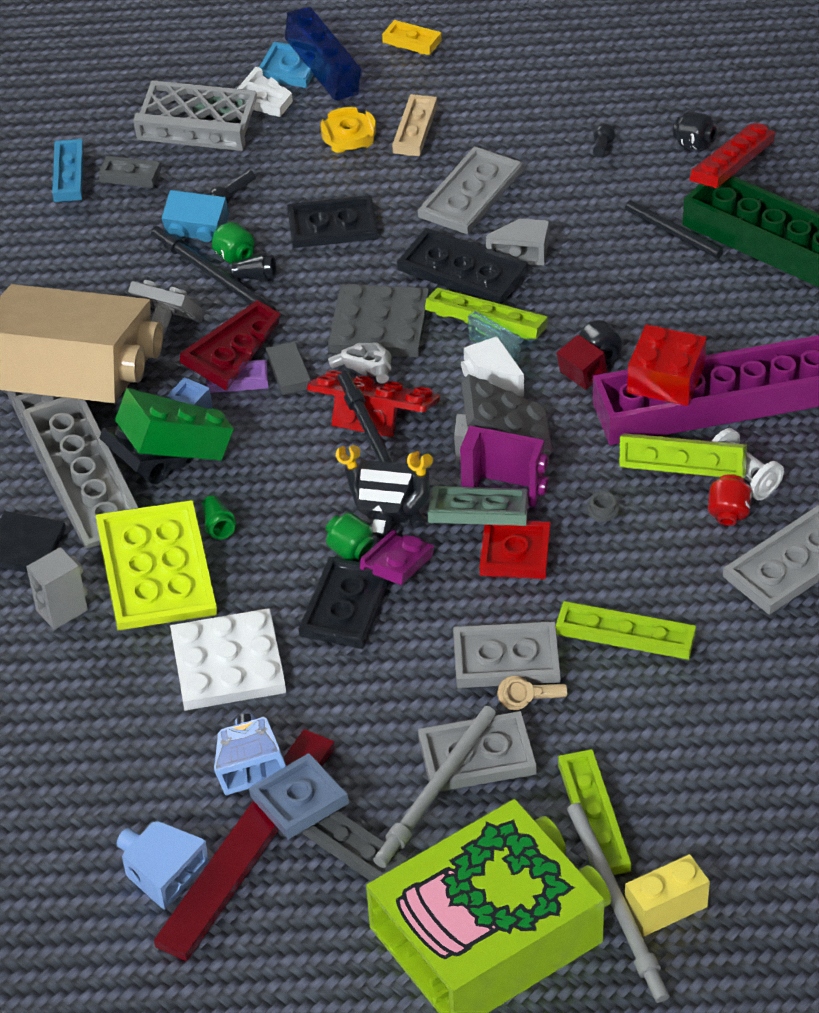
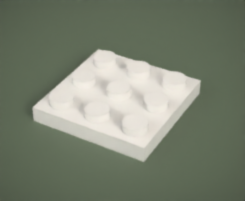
(227, 659)

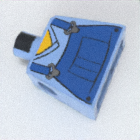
(246, 754)

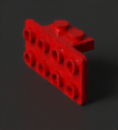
(381, 401)

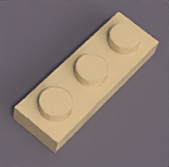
(414, 125)

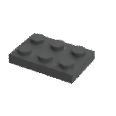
(504, 411)

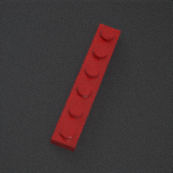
(733, 155)

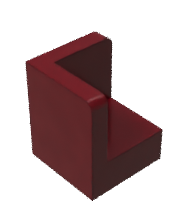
(581, 361)

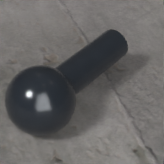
(602, 134)
(234, 186)

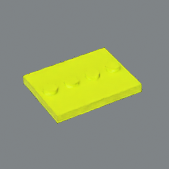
(155, 565)

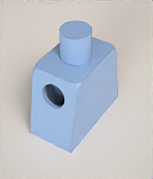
(162, 860)

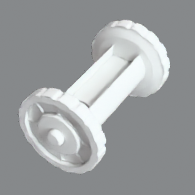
(768, 475)

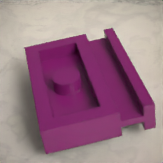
(397, 557)

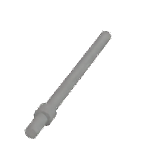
(401, 832)
(645, 962)

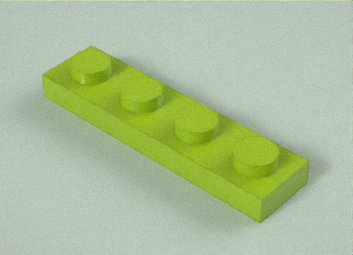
(460, 306)
(682, 455)
(625, 630)
(587, 787)

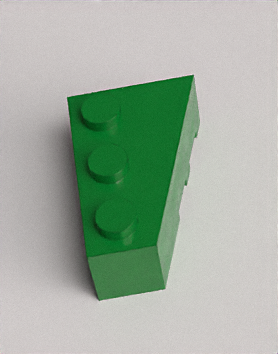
(172, 427)

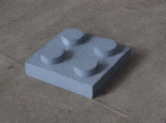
(298, 796)

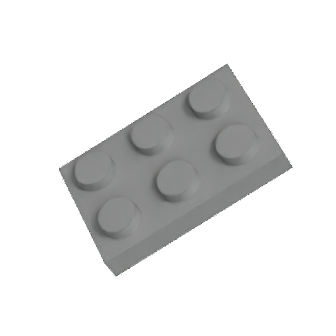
(495, 652)
(497, 755)

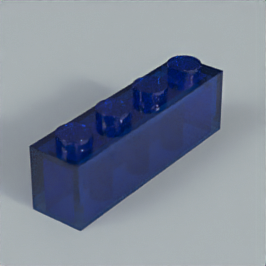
(323, 53)

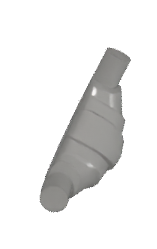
(366, 359)

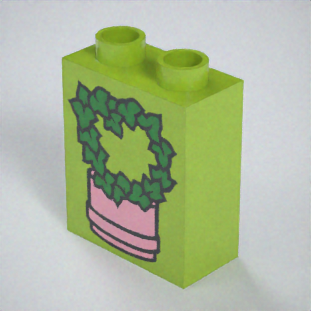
(488, 911)

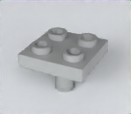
(167, 302)

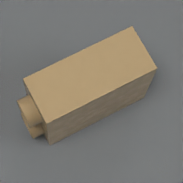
(74, 342)

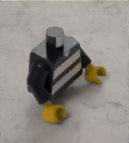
(387, 488)

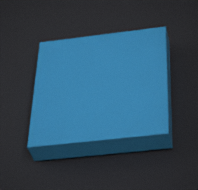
(285, 66)

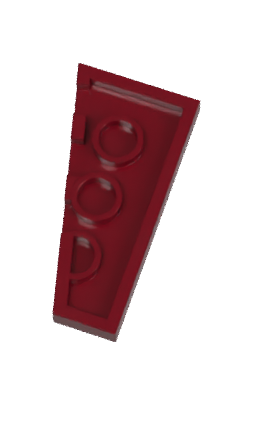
(232, 345)

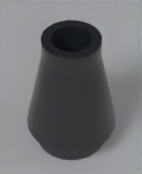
(257, 267)

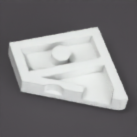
(270, 95)

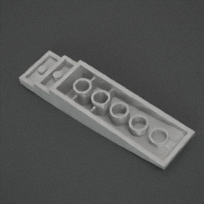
(73, 459)

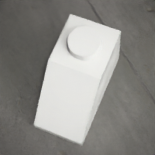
(493, 363)

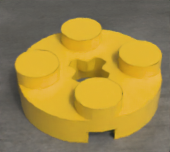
(359, 135)

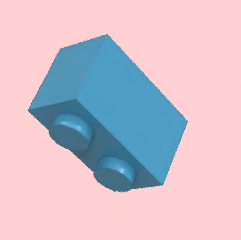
(194, 214)

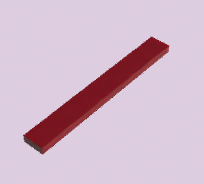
(230, 864)

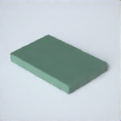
(478, 505)

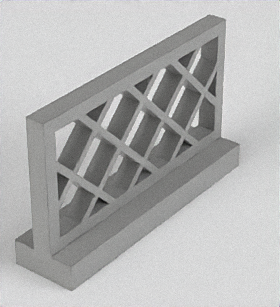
(192, 130)

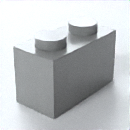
(57, 587)

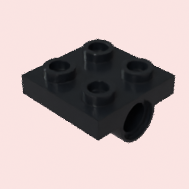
(151, 467)

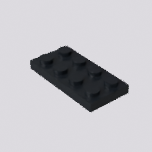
(462, 266)

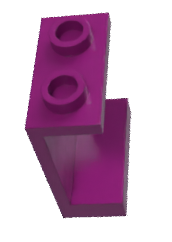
(504, 459)

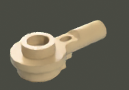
(516, 692)

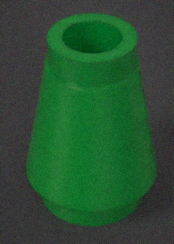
(217, 518)

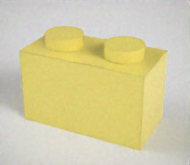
(667, 894)

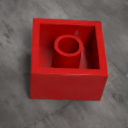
(666, 364)

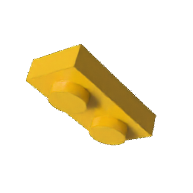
(411, 37)

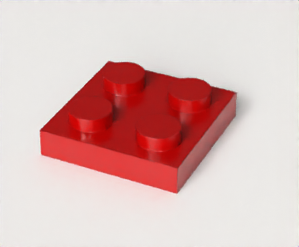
(515, 550)

